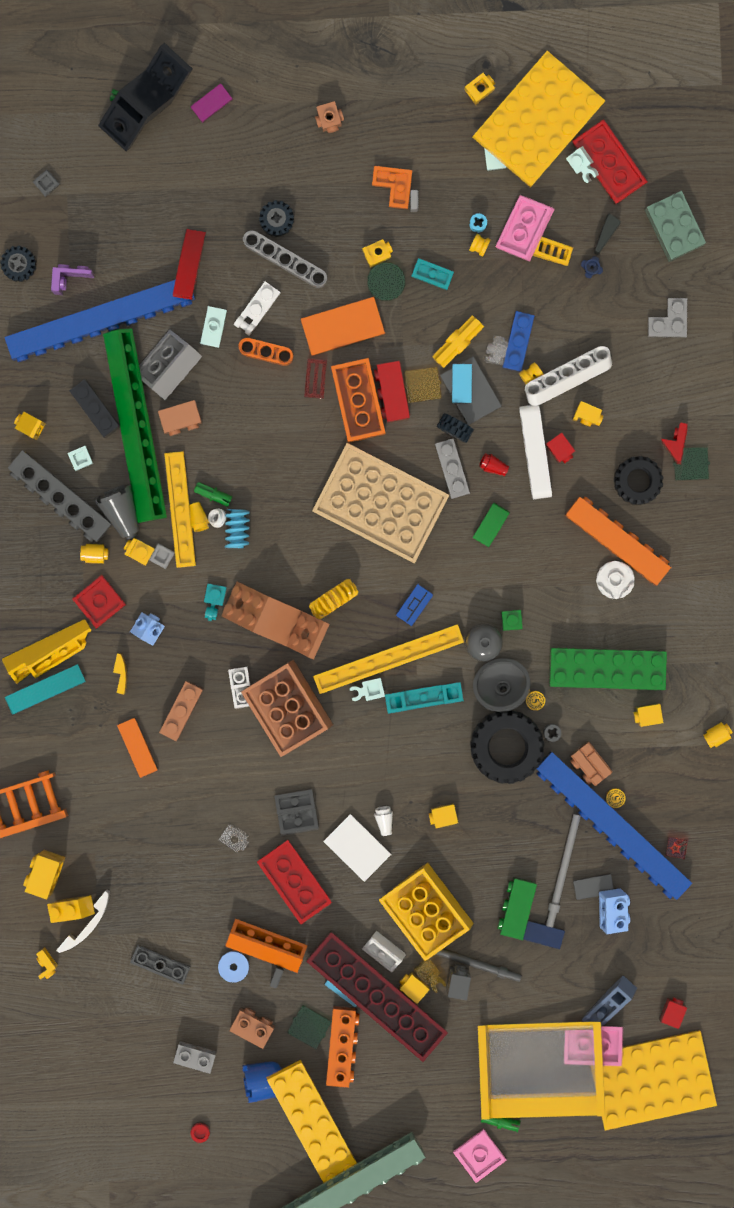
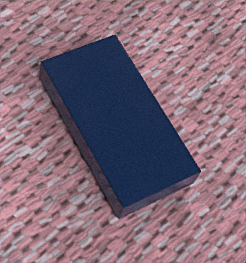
(544, 934)

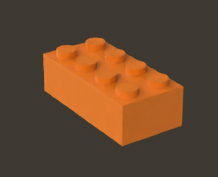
(358, 400)

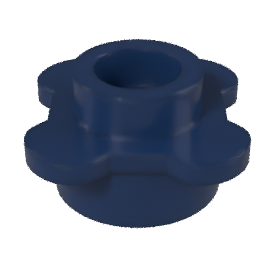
(592, 262)

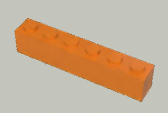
(618, 541)

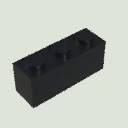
(95, 408)

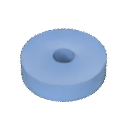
(233, 975)

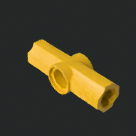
(458, 341)

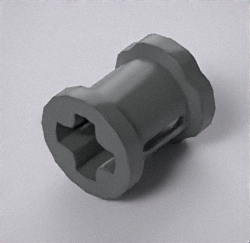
(551, 727)

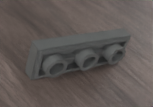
(148, 960)

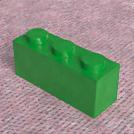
(517, 908)

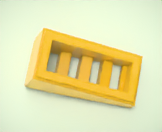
(545, 241)

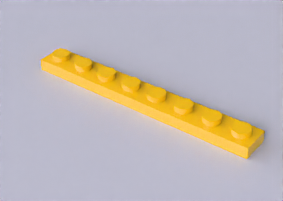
(388, 659)

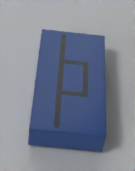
(414, 605)

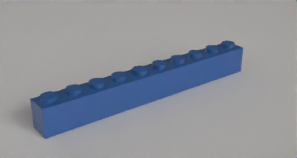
(93, 321)
(613, 825)

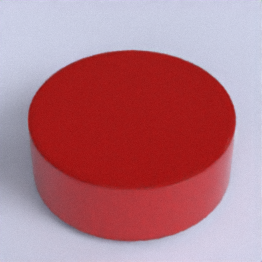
(200, 1132)

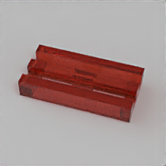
(317, 362)

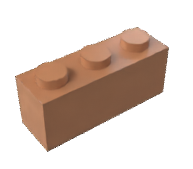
(181, 710)

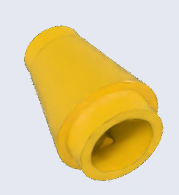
(199, 520)

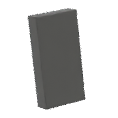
(592, 886)

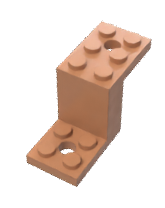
(275, 620)

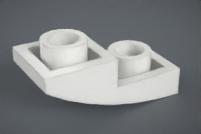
(239, 681)

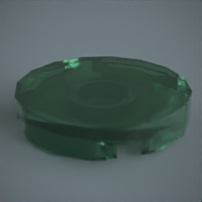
(386, 281)

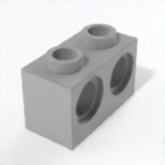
(195, 1057)

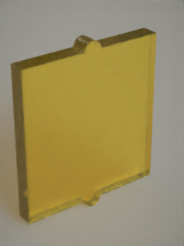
(422, 384)

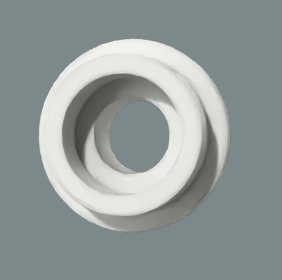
(217, 517)

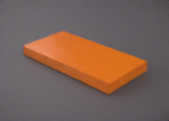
(342, 326)

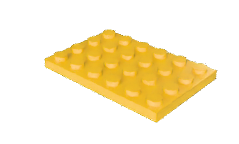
(538, 119)
(658, 1081)

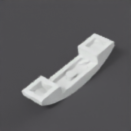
(72, 941)

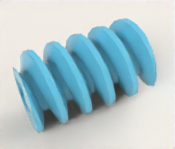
(237, 528)

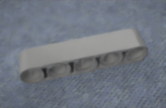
(279, 251)

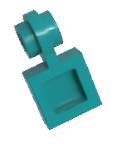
(215, 596)

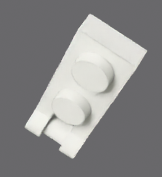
(257, 308)

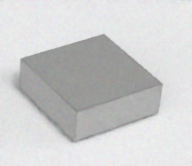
(413, 201)
(162, 556)

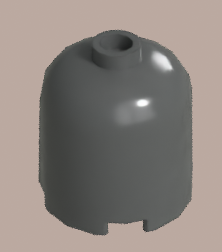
(483, 642)

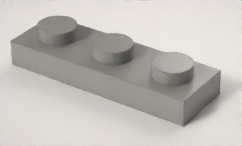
(452, 468)

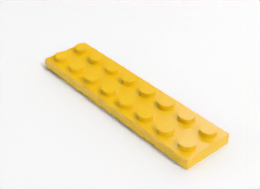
(311, 1120)

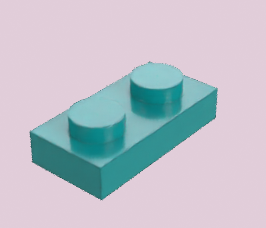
(432, 274)

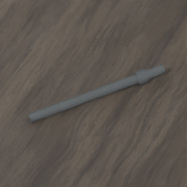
(501, 972)

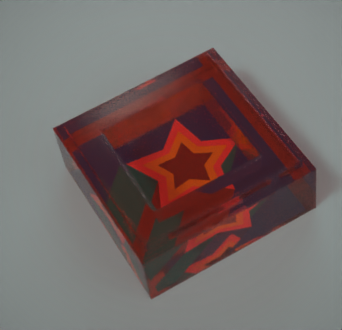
(676, 847)

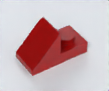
(676, 448)

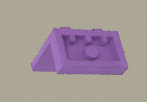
(59, 282)

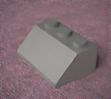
(168, 364)

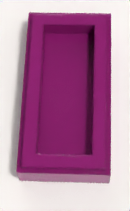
(211, 103)

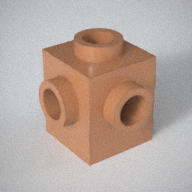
(329, 110)

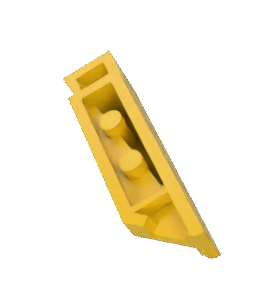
(47, 652)

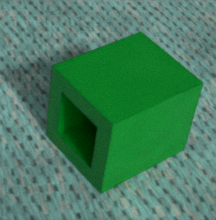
(511, 620)

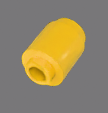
(94, 553)
(718, 735)

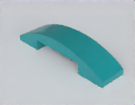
(424, 697)

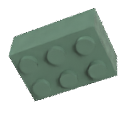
(675, 226)

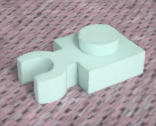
(580, 162)
(371, 690)

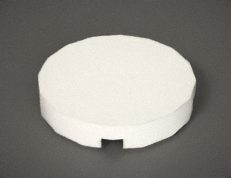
(615, 579)

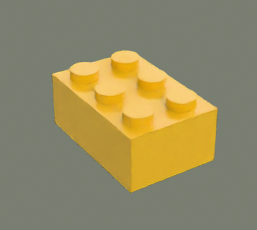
(44, 874)

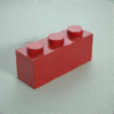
(392, 391)

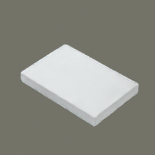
(357, 847)

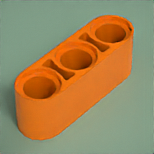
(256, 351)

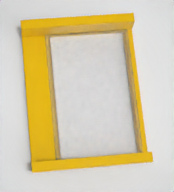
(541, 1070)

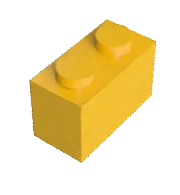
(71, 909)

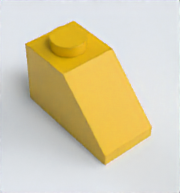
(29, 425)

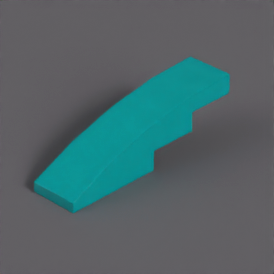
(45, 689)

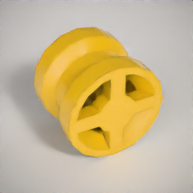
(479, 244)

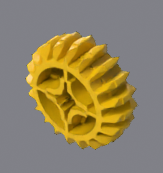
(333, 599)

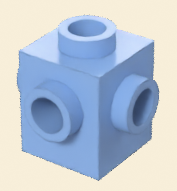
(147, 628)

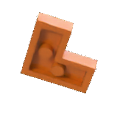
(398, 180)

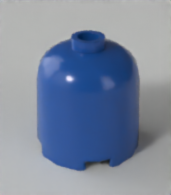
(256, 1082)

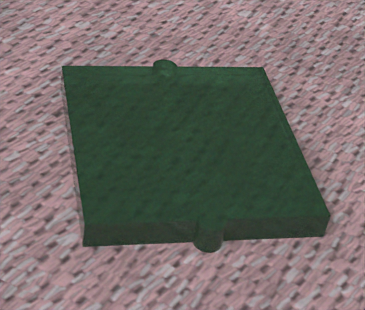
(693, 465)
(309, 1027)

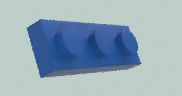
(518, 341)

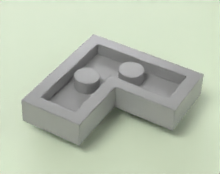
(674, 324)

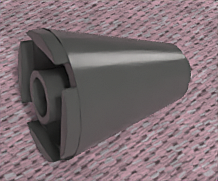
(120, 510)

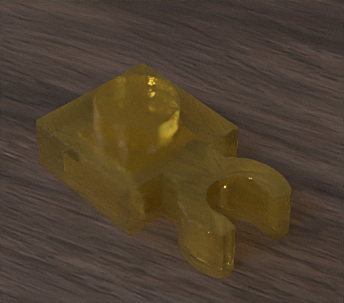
(428, 973)

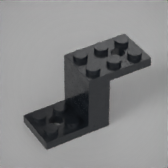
(145, 97)

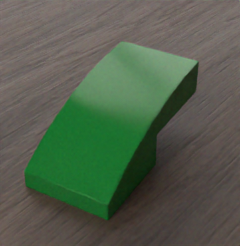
(491, 524)

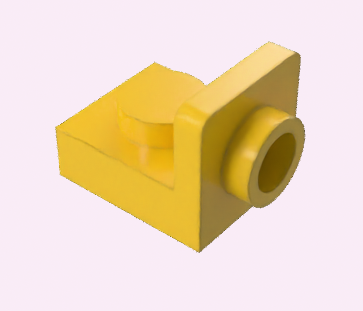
(138, 551)
(45, 959)

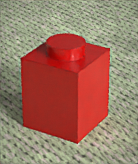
(560, 448)
(673, 1012)

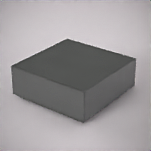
(46, 183)
(276, 977)

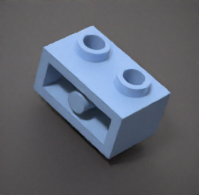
(614, 911)

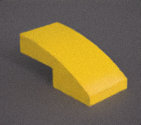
(120, 668)

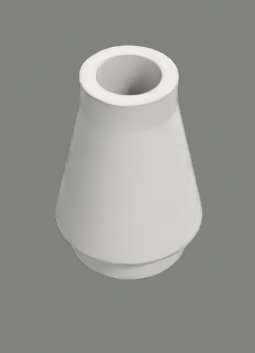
(384, 819)

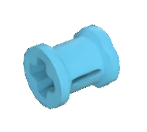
(478, 229)

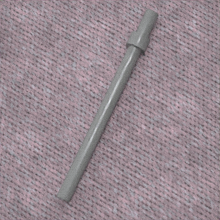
(554, 906)

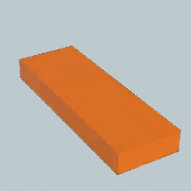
(137, 747)

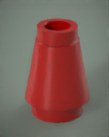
(491, 464)

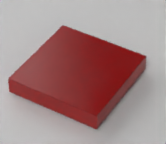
(99, 601)

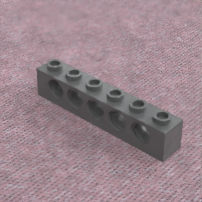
(25, 461)

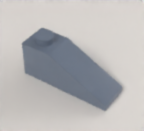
(611, 1002)

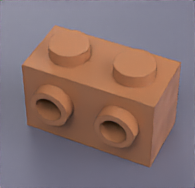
(252, 1027)

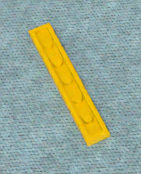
(180, 509)

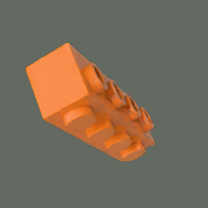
(266, 945)
(341, 1047)

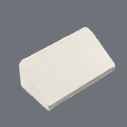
(384, 951)

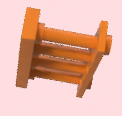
(37, 818)

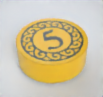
(535, 700)
(615, 798)

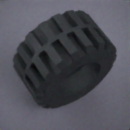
(655, 476)

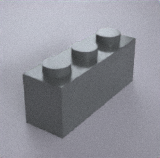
(458, 982)

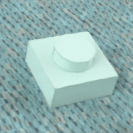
(80, 458)

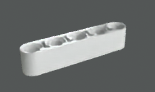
(568, 375)
(535, 452)

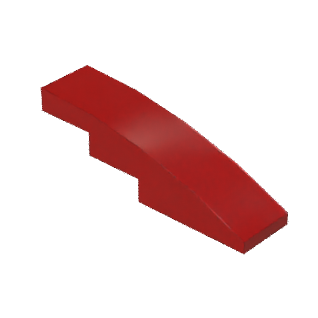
(189, 264)

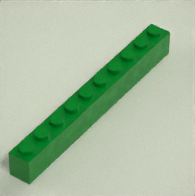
(134, 425)

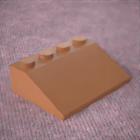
(287, 708)

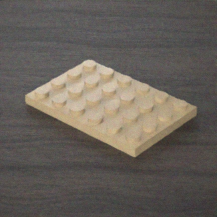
(380, 503)

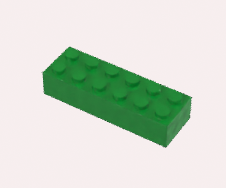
(607, 668)

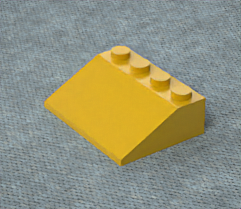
(426, 912)

